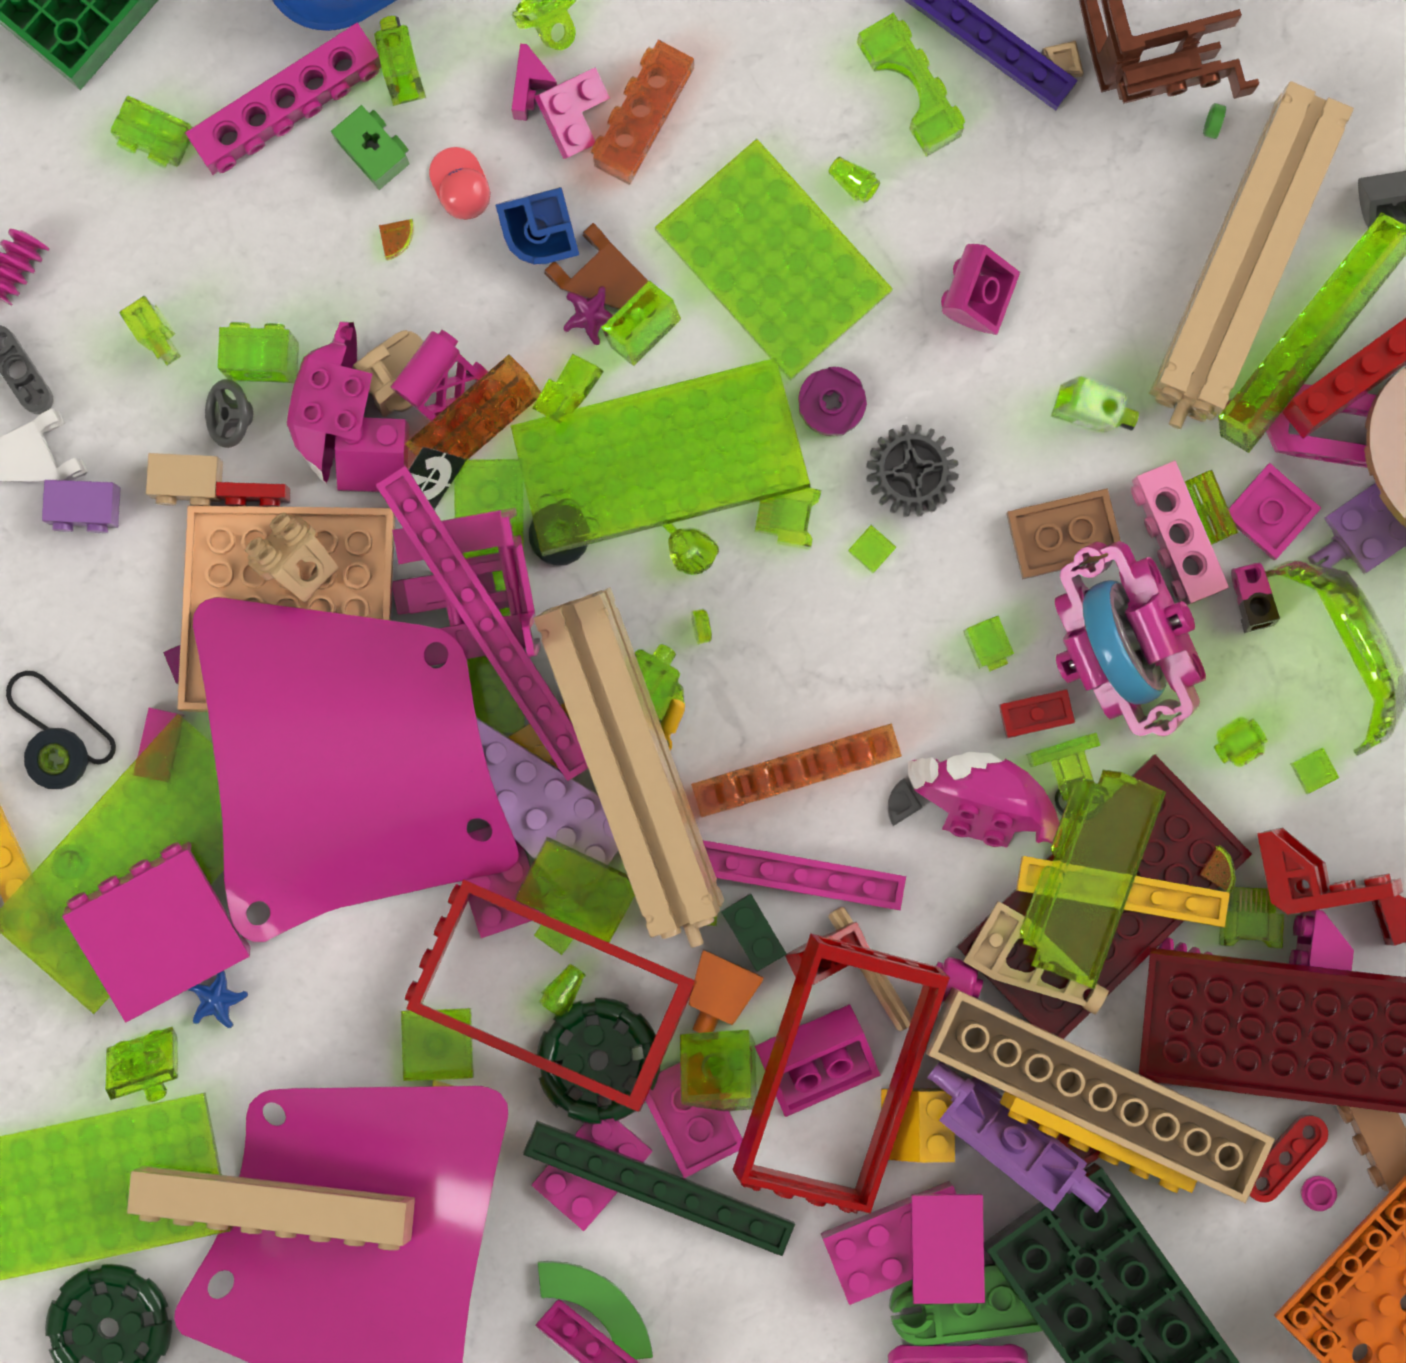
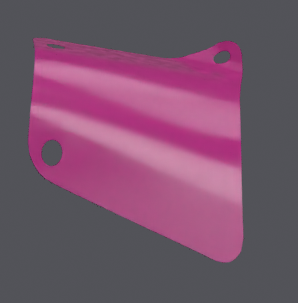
(341, 761)
(358, 1302)

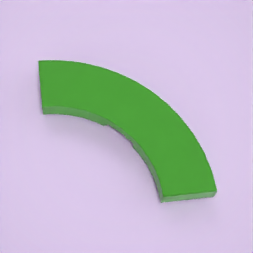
(600, 1298)

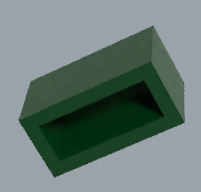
(753, 932)

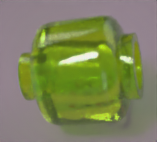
(1240, 741)

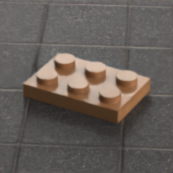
(1054, 531)

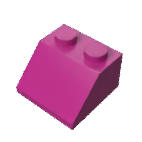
(374, 456)

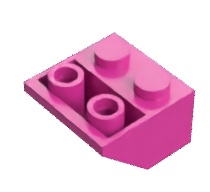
(1320, 942)

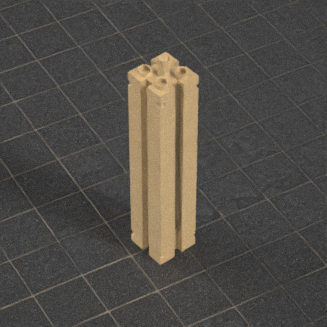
(1249, 254)
(631, 765)

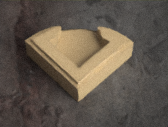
(1066, 57)

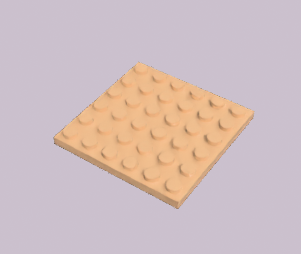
(219, 567)

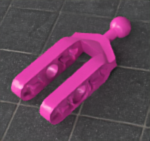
(1320, 448)

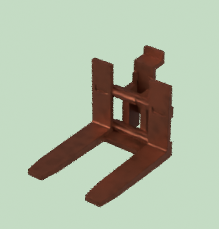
(1119, 54)

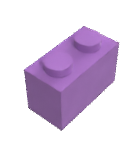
(81, 504)

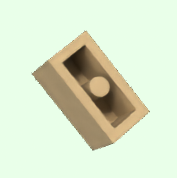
(183, 478)

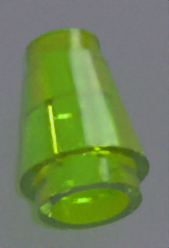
(854, 179)
(562, 990)

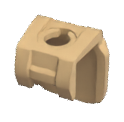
(386, 364)
(284, 548)

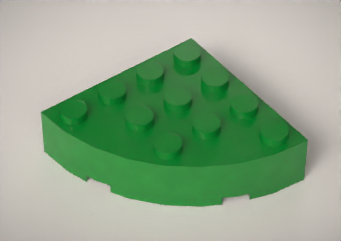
(73, 34)

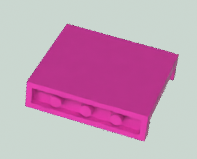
(155, 931)

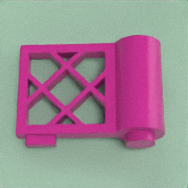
(429, 374)

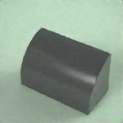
(1383, 194)

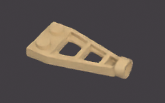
(994, 944)

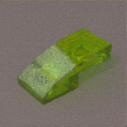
(564, 396)

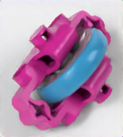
(1128, 639)

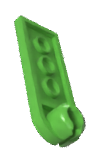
(956, 1322)

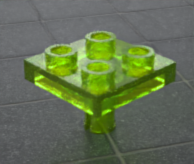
(142, 1065)

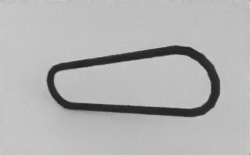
(69, 702)

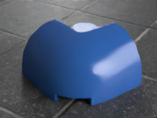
(538, 227)

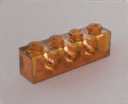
(657, 61)
(479, 412)

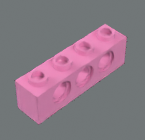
(1169, 482)

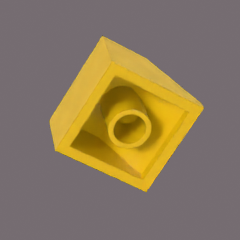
(921, 1133)

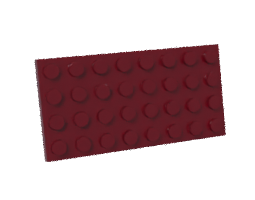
(1175, 853)
(1275, 1030)

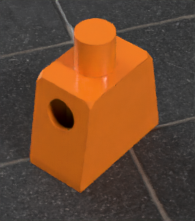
(721, 991)

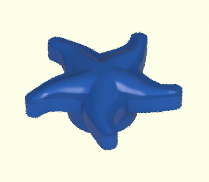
(216, 1000)

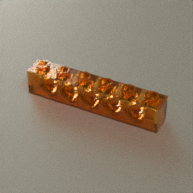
(796, 770)

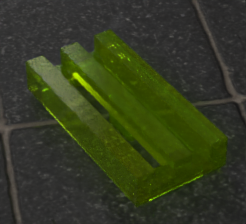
(1212, 506)

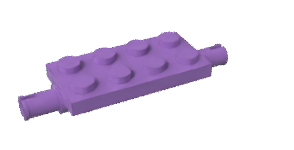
(1362, 532)
(1019, 1150)

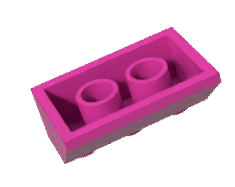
(824, 1060)

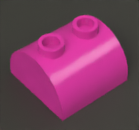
(980, 289)

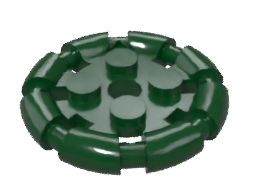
(582, 1046)
(111, 1304)

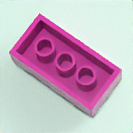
(875, 1248)

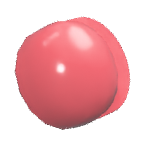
(460, 183)

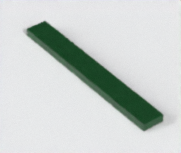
(659, 1188)

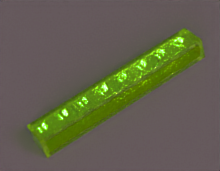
(1314, 333)

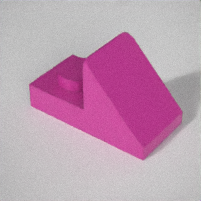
(529, 74)

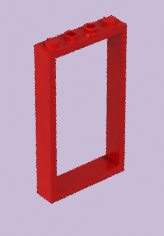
(432, 958)
(898, 1094)

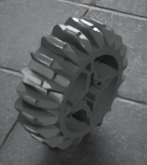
(928, 466)

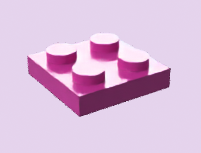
(1272, 511)

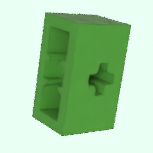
(378, 164)

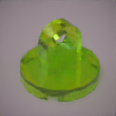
(543, 16)

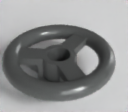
(231, 413)

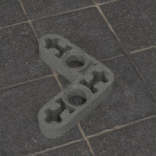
(14, 352)

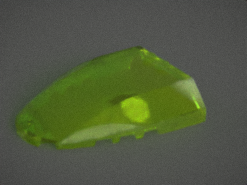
(1363, 639)

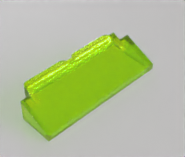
(1091, 875)

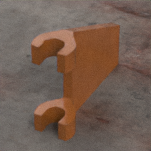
(605, 269)

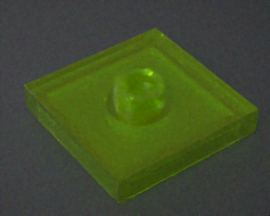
(435, 1050)

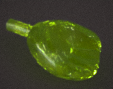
(691, 549)

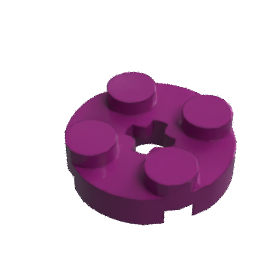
(813, 407)

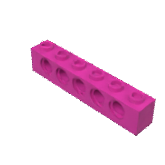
(291, 81)

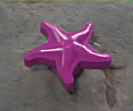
(589, 314)

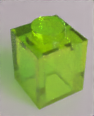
(989, 644)

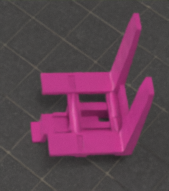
(472, 534)

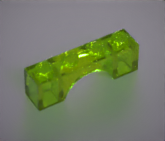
(890, 49)

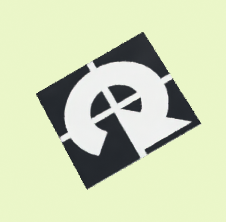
(435, 472)

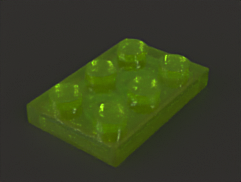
(576, 890)

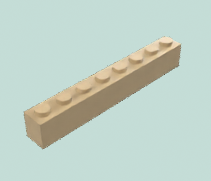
(271, 1206)

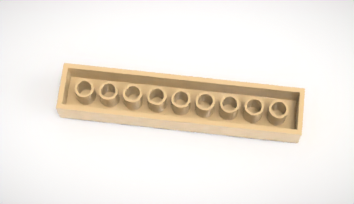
(1098, 1095)

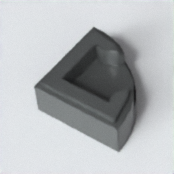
(902, 802)

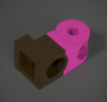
(1254, 597)

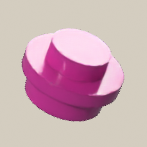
(1318, 1193)

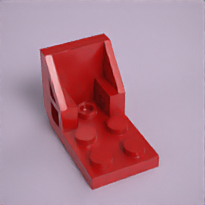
(1290, 862)

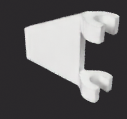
(28, 457)

